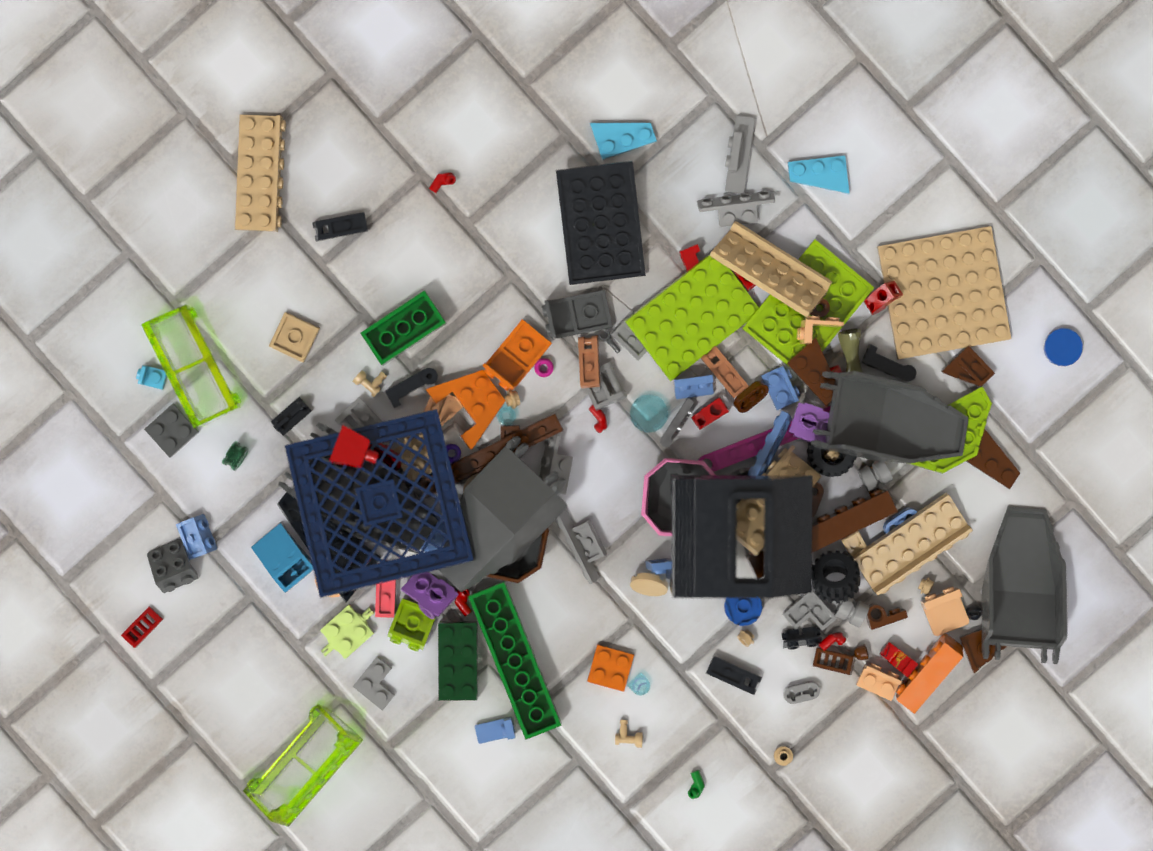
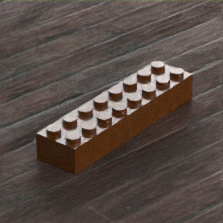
(839, 524)

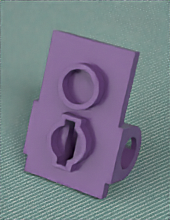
(806, 419)
(425, 589)

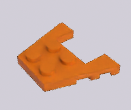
(477, 397)

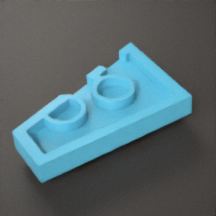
(621, 137)
(821, 172)

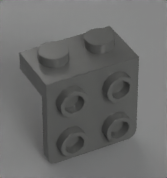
(171, 566)

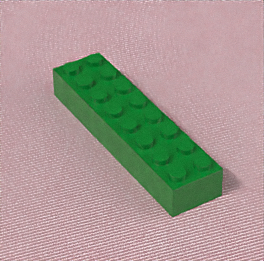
(515, 660)

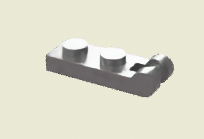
(677, 424)

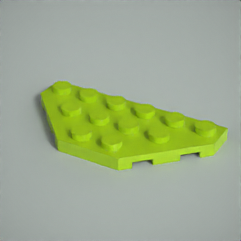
(976, 407)

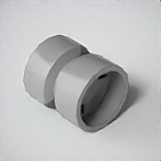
(875, 475)
(852, 610)

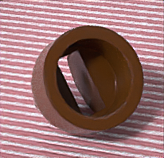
(861, 652)

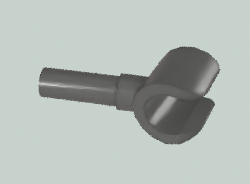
(610, 341)

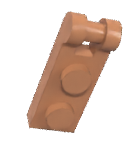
(589, 362)
(725, 372)

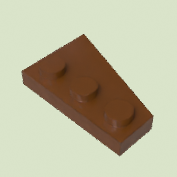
(809, 366)
(994, 462)
(973, 649)

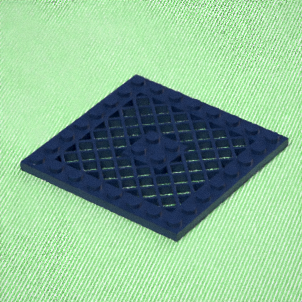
(379, 505)

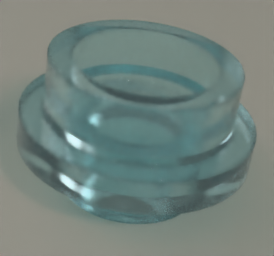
(512, 415)

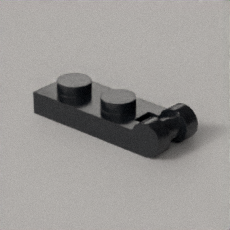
(341, 226)
(733, 675)

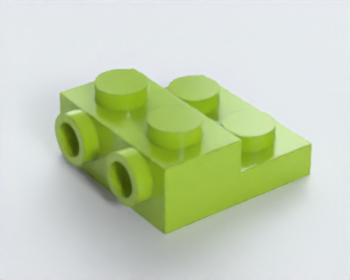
(410, 626)

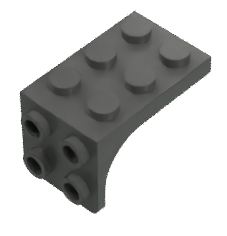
(577, 314)

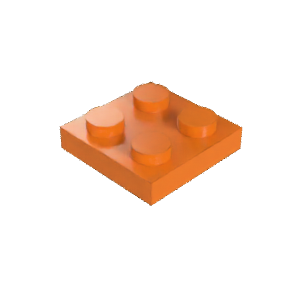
(610, 667)

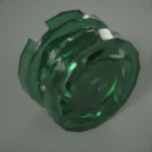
(235, 456)

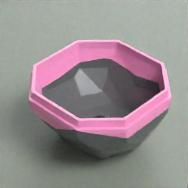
(656, 491)

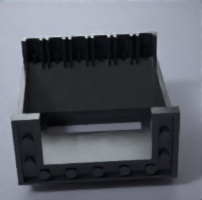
(707, 535)

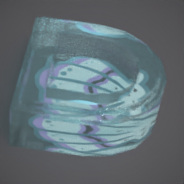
(639, 685)

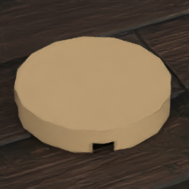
(649, 584)

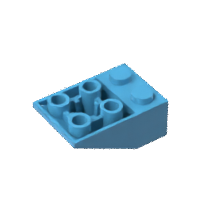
(283, 558)

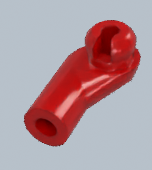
(442, 179)
(601, 419)
(461, 602)
(831, 639)

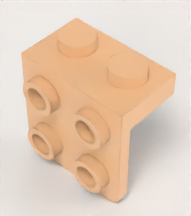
(804, 333)
(945, 611)

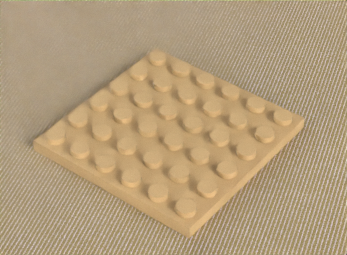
(948, 292)

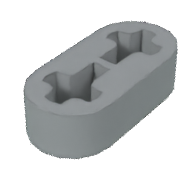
(801, 697)

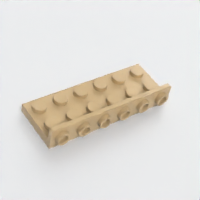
(259, 173)
(771, 269)
(751, 511)
(912, 544)

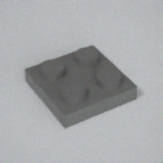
(171, 430)

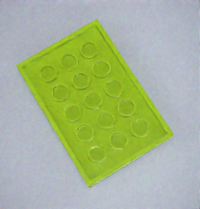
(692, 316)
(776, 323)

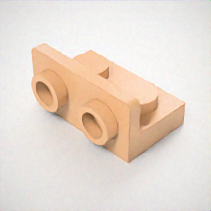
(878, 682)

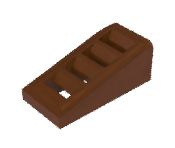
(851, 660)

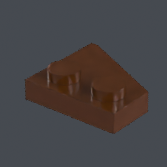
(969, 368)

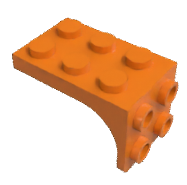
(516, 356)

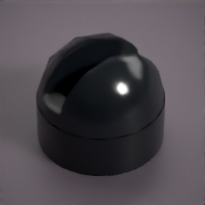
(973, 608)

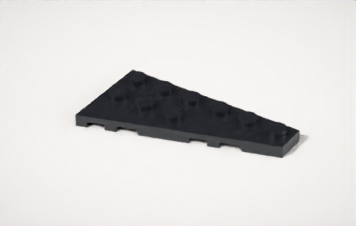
(291, 511)

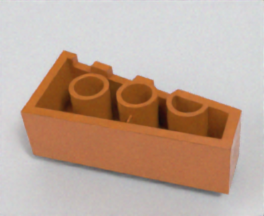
(930, 673)

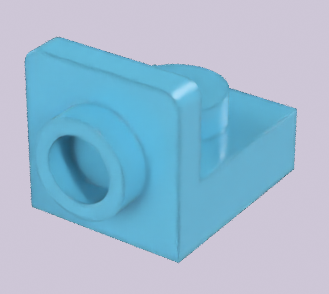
(151, 377)

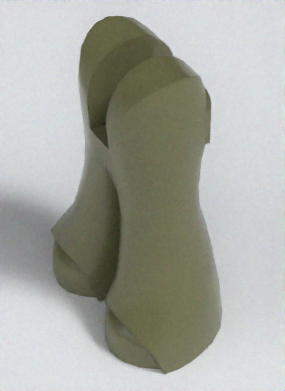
(849, 343)

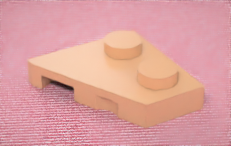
(446, 407)

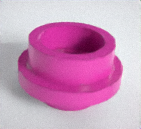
(543, 361)

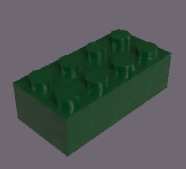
(457, 660)

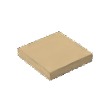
(294, 337)

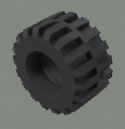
(826, 469)
(834, 563)

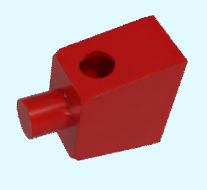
(352, 449)

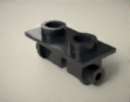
(291, 416)
(794, 640)

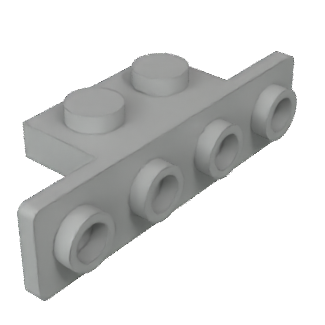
(739, 155)
(736, 208)
(555, 462)
(584, 543)

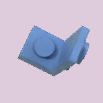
(495, 730)

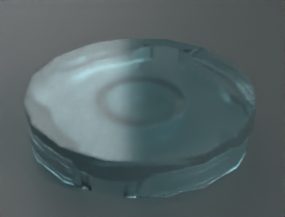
(648, 413)

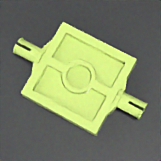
(347, 631)

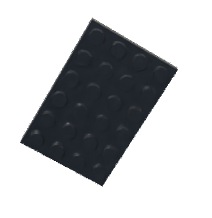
(600, 222)

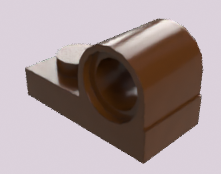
(884, 619)

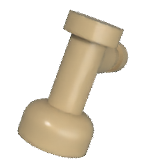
(372, 387)
(623, 738)

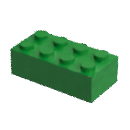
(403, 328)

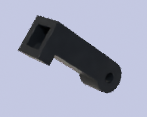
(888, 366)
(426, 376)

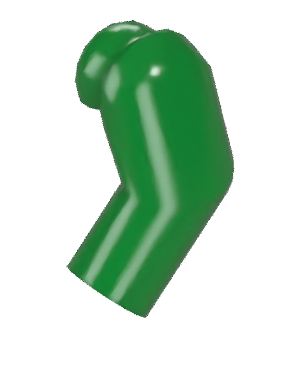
(697, 786)

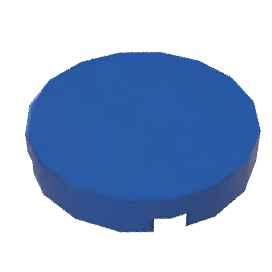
(1063, 347)
(743, 610)

